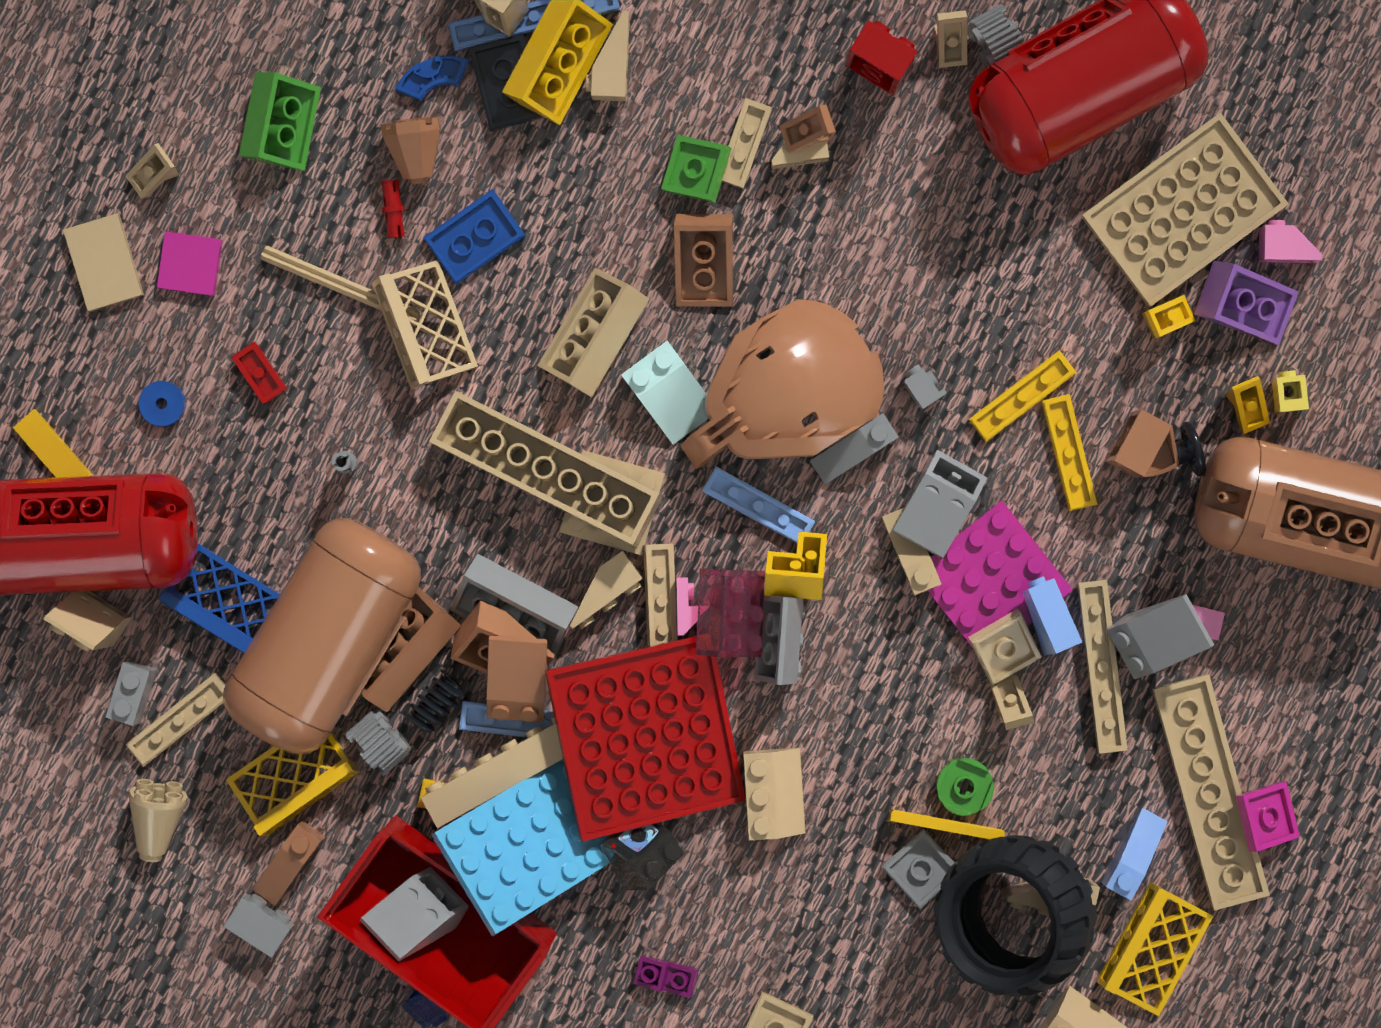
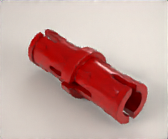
(393, 209)

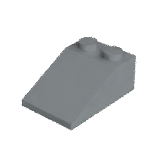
(1159, 636)

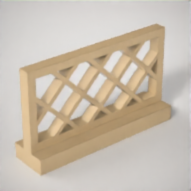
(401, 326)

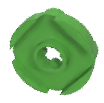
(969, 802)

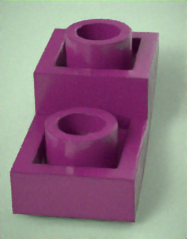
(666, 976)

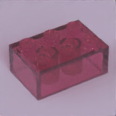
(730, 613)

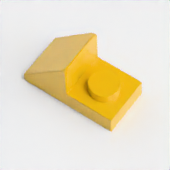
(1168, 317)
(1249, 404)

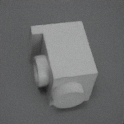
(922, 386)

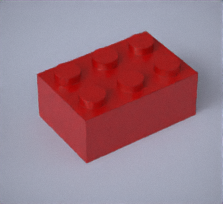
(881, 56)

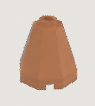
(413, 146)

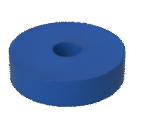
(149, 403)

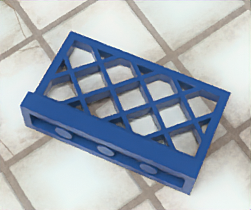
(206, 618)

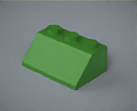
(279, 120)

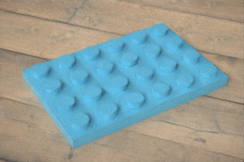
(520, 849)

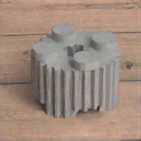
(994, 35)
(378, 742)

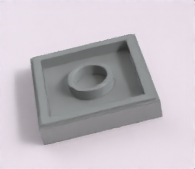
(919, 868)

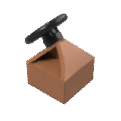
(1149, 447)

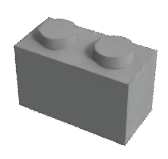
(131, 693)
(259, 924)

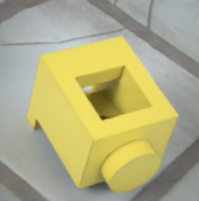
(1298, 399)

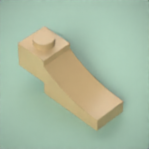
(913, 558)

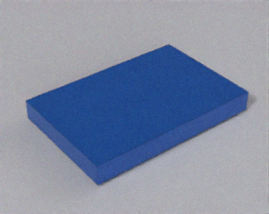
(474, 236)

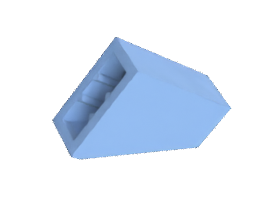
(1050, 616)

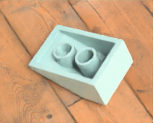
(668, 392)

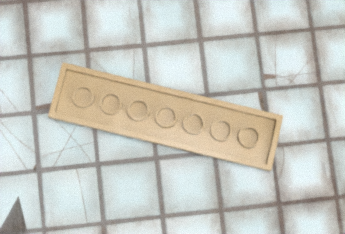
(1209, 791)

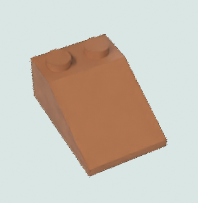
(703, 260)
(472, 638)
(517, 679)

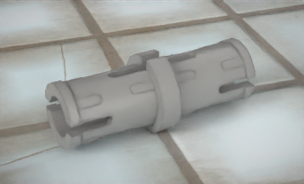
(338, 462)

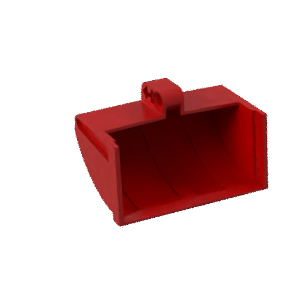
(463, 971)

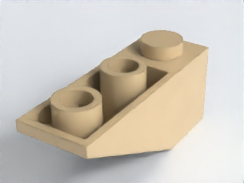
(610, 581)

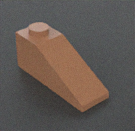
(288, 862)

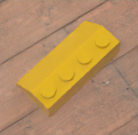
(557, 58)

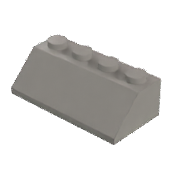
(529, 604)

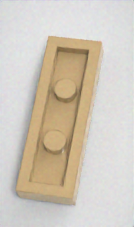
(745, 142)

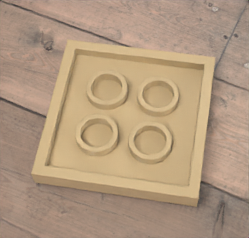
(642, 475)

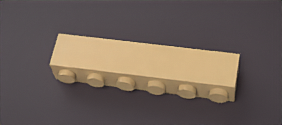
(493, 774)

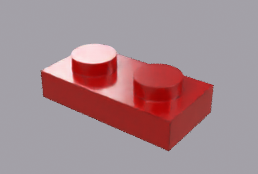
(259, 373)

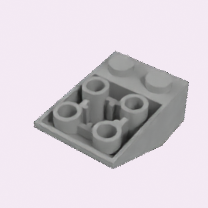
(939, 503)
(415, 914)

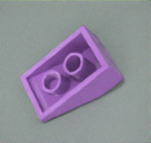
(1246, 302)

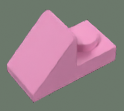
(686, 614)

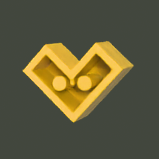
(799, 573)

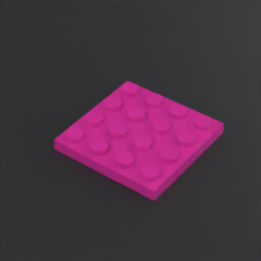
(989, 570)

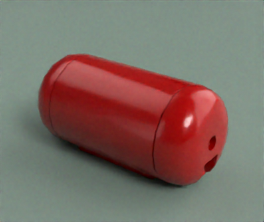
(1086, 79)
(95, 533)

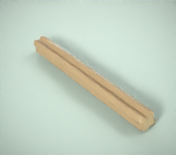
(327, 279)

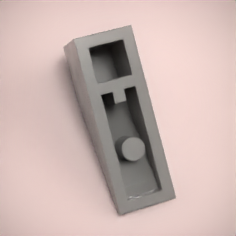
(854, 448)

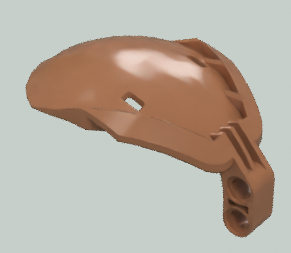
(814, 369)

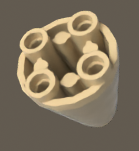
(155, 816)

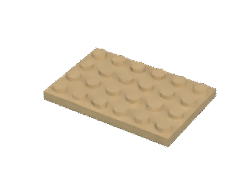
(1184, 210)

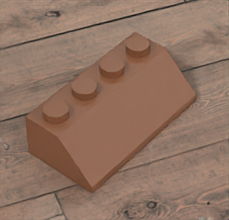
(411, 650)

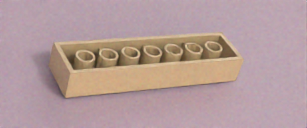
(546, 469)

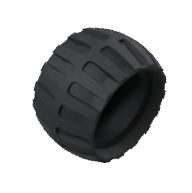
(977, 952)

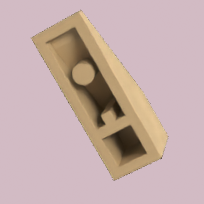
(611, 66)

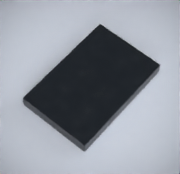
(493, 68)

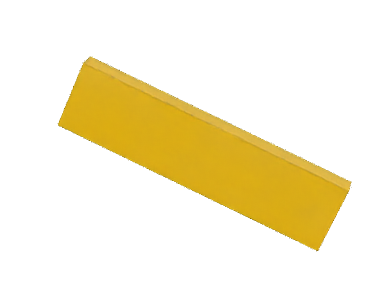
(1022, 396)
(1069, 452)
(944, 824)

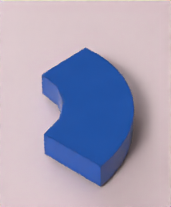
(432, 74)

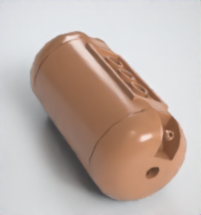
(1292, 509)
(322, 637)

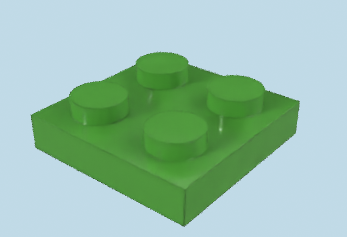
(696, 168)

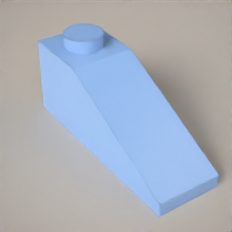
(1134, 854)

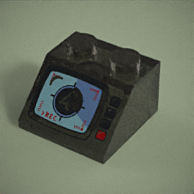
(642, 855)

